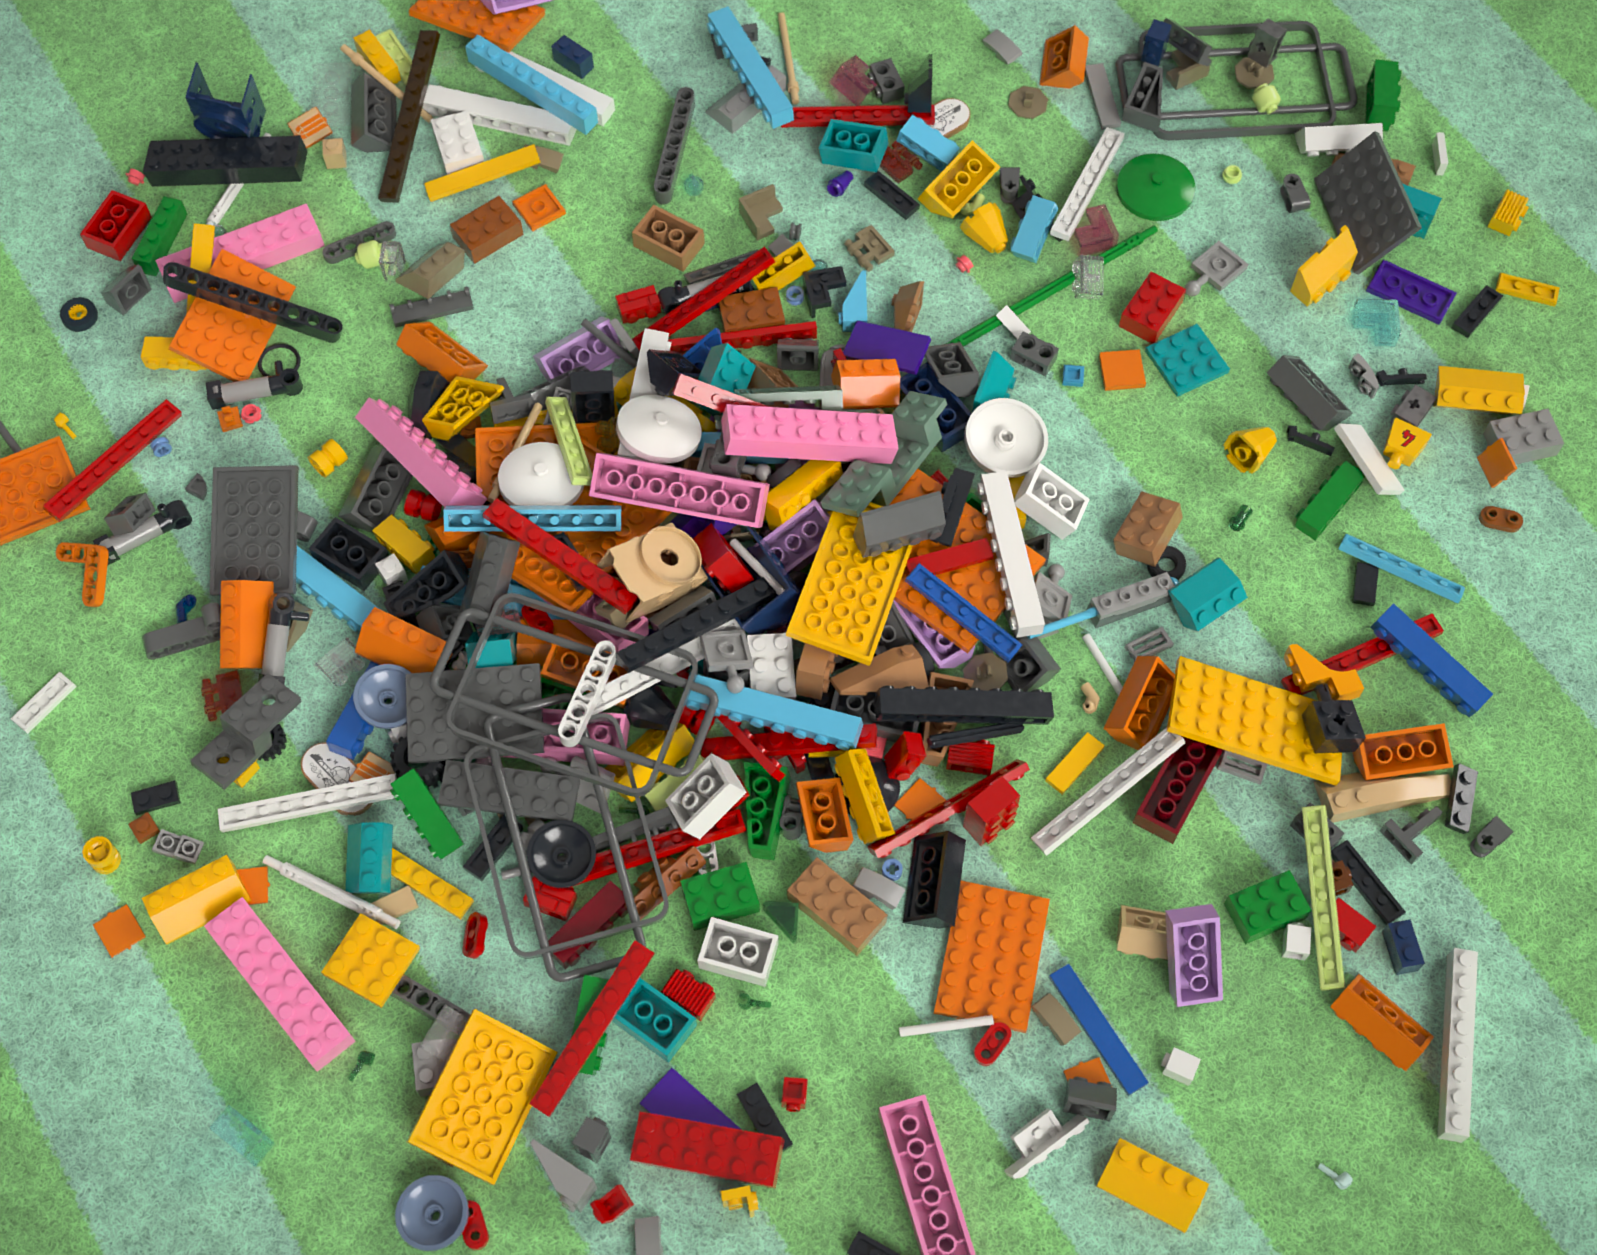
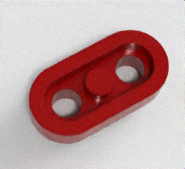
(536, 618)
(475, 935)
(991, 1044)
(474, 1224)

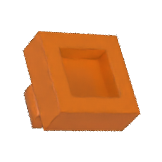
(230, 418)

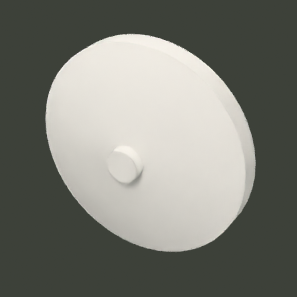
(658, 429)
(1006, 437)
(537, 477)

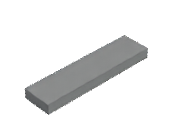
(1102, 96)

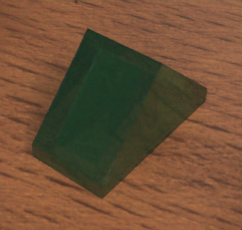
(785, 916)

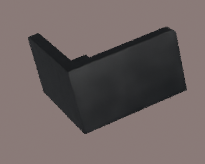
(818, 283)

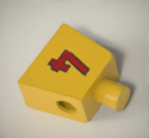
(1404, 443)

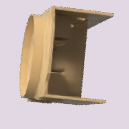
(648, 576)

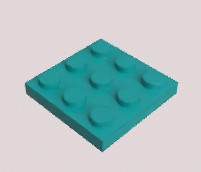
(1187, 360)

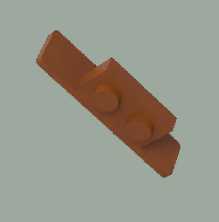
(672, 873)

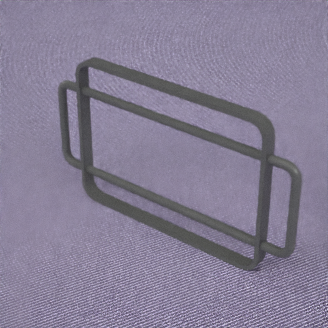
(1318, 47)
(492, 618)
(546, 950)

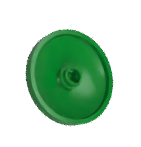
(1155, 187)

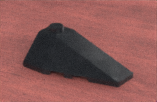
(920, 88)
(424, 393)
(431, 585)

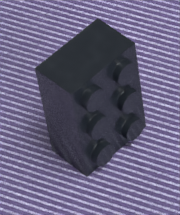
(592, 396)
(348, 553)

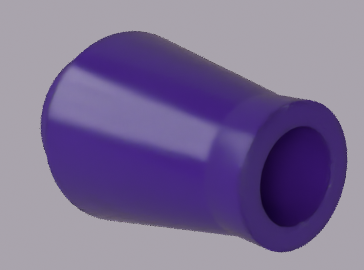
(839, 184)

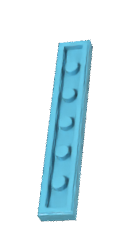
(1402, 568)

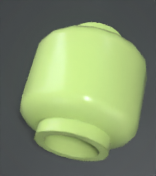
(1266, 98)
(368, 254)

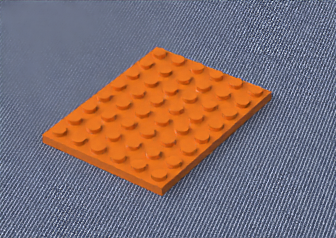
(551, 582)
(975, 583)

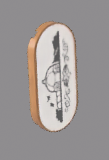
(950, 116)
(329, 769)

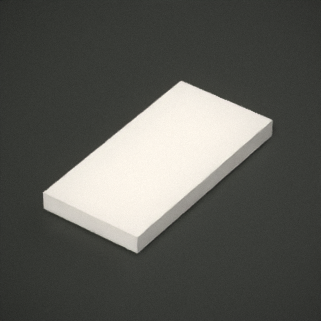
(1369, 459)

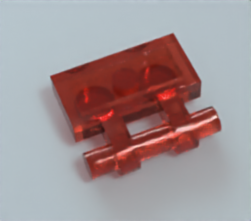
(896, 166)
(229, 691)

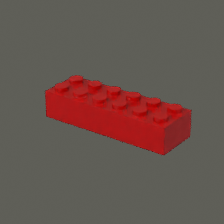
(707, 1149)

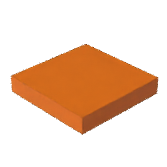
(539, 207)
(1122, 370)

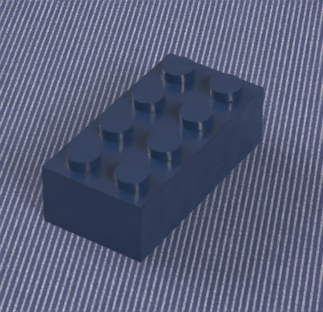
(953, 417)

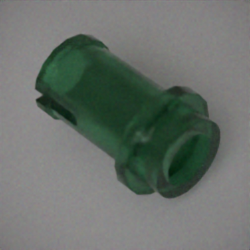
(1238, 521)

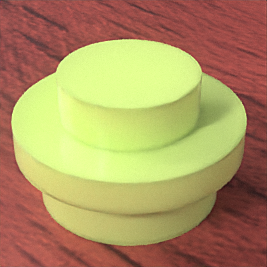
(1232, 174)

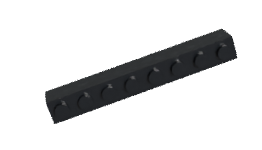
(963, 706)

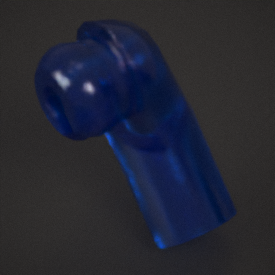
(184, 606)

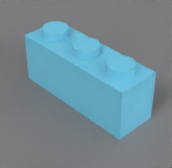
(928, 143)
(1034, 228)

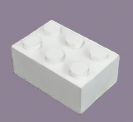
(457, 141)
(1051, 501)
(772, 664)
(705, 796)
(738, 951)

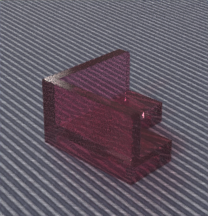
(852, 81)
(1099, 235)

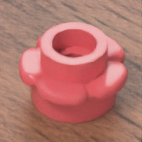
(135, 177)
(964, 264)
(251, 409)

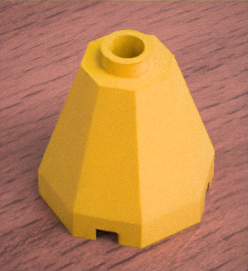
(986, 228)
(1249, 448)

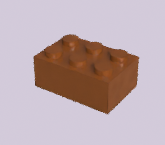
(486, 229)
(751, 310)

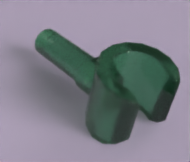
(634, 810)
(752, 1002)
(363, 1058)

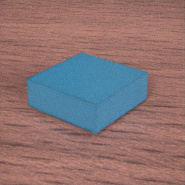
(1073, 375)

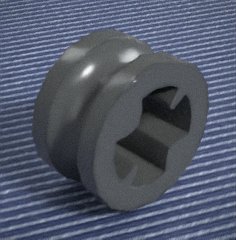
(795, 231)

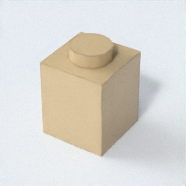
(334, 153)

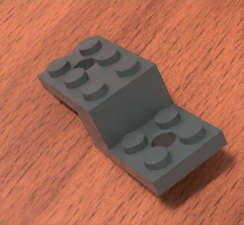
(246, 731)

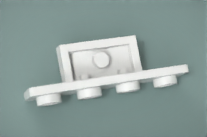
(1040, 1138)

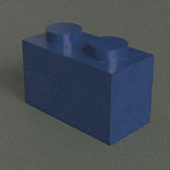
(1156, 42)
(572, 56)
(1403, 947)

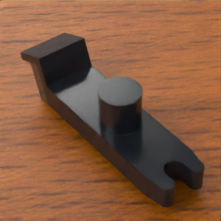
(1400, 378)
(1310, 442)

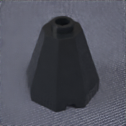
(650, 709)

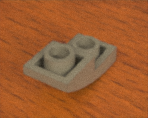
(549, 159)
(1055, 1016)

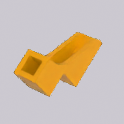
(1310, 673)

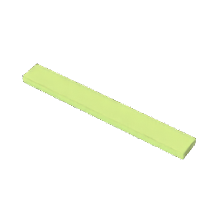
(1323, 898)

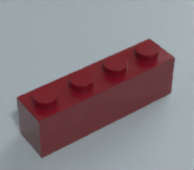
(592, 918)

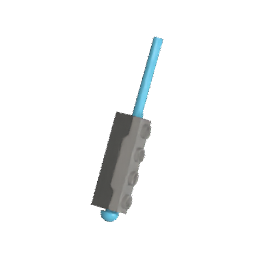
(1120, 603)

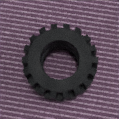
(430, 773)

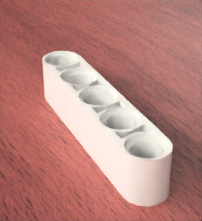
(586, 683)

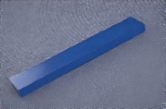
(963, 612)
(1098, 1030)

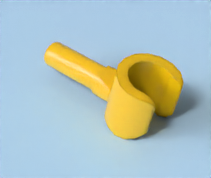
(61, 421)

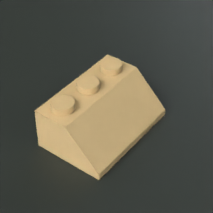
(1142, 932)

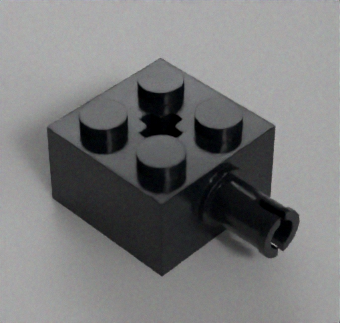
(1332, 724)

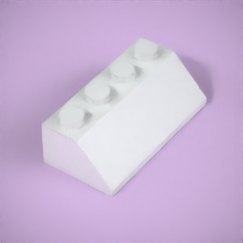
(1333, 138)

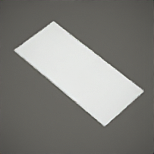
(1012, 322)

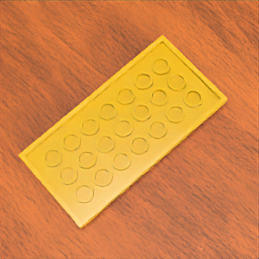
(847, 594)
(1246, 719)

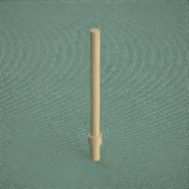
(358, 60)
(792, 85)
(520, 442)

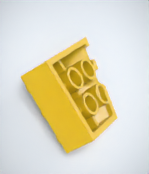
(1325, 269)
(459, 406)

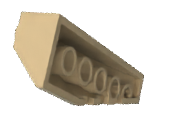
(1361, 797)

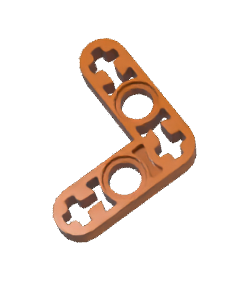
(90, 559)

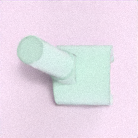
(1342, 1181)

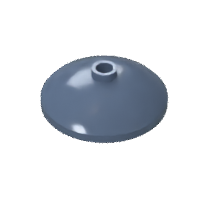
(373, 688)
(416, 1211)

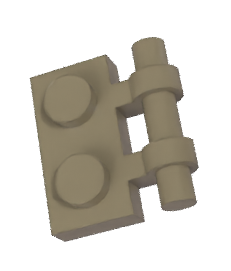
(873, 243)

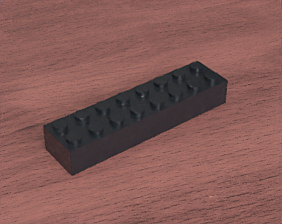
(225, 161)

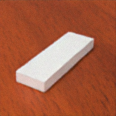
(43, 702)

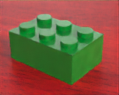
(1383, 93)
(720, 895)
(1267, 907)

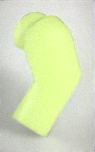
(970, 207)

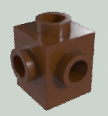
(1342, 878)

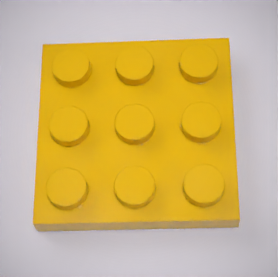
(370, 960)

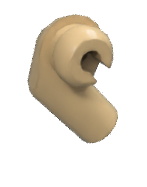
(1092, 698)

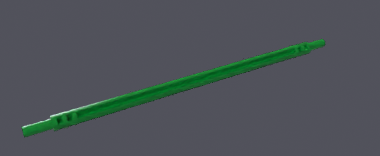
(1051, 288)

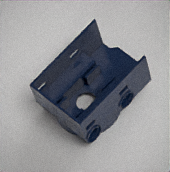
(223, 118)
(780, 609)

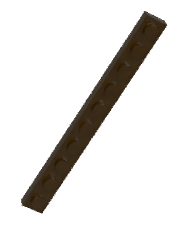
(409, 116)

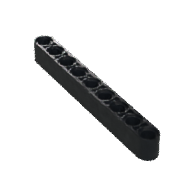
(245, 295)

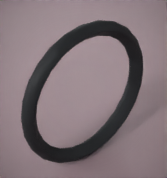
(298, 359)

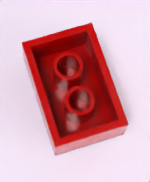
(116, 225)
(1152, 307)
(722, 560)
(991, 811)

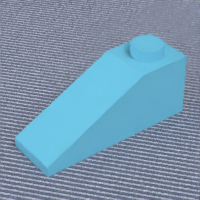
(855, 305)

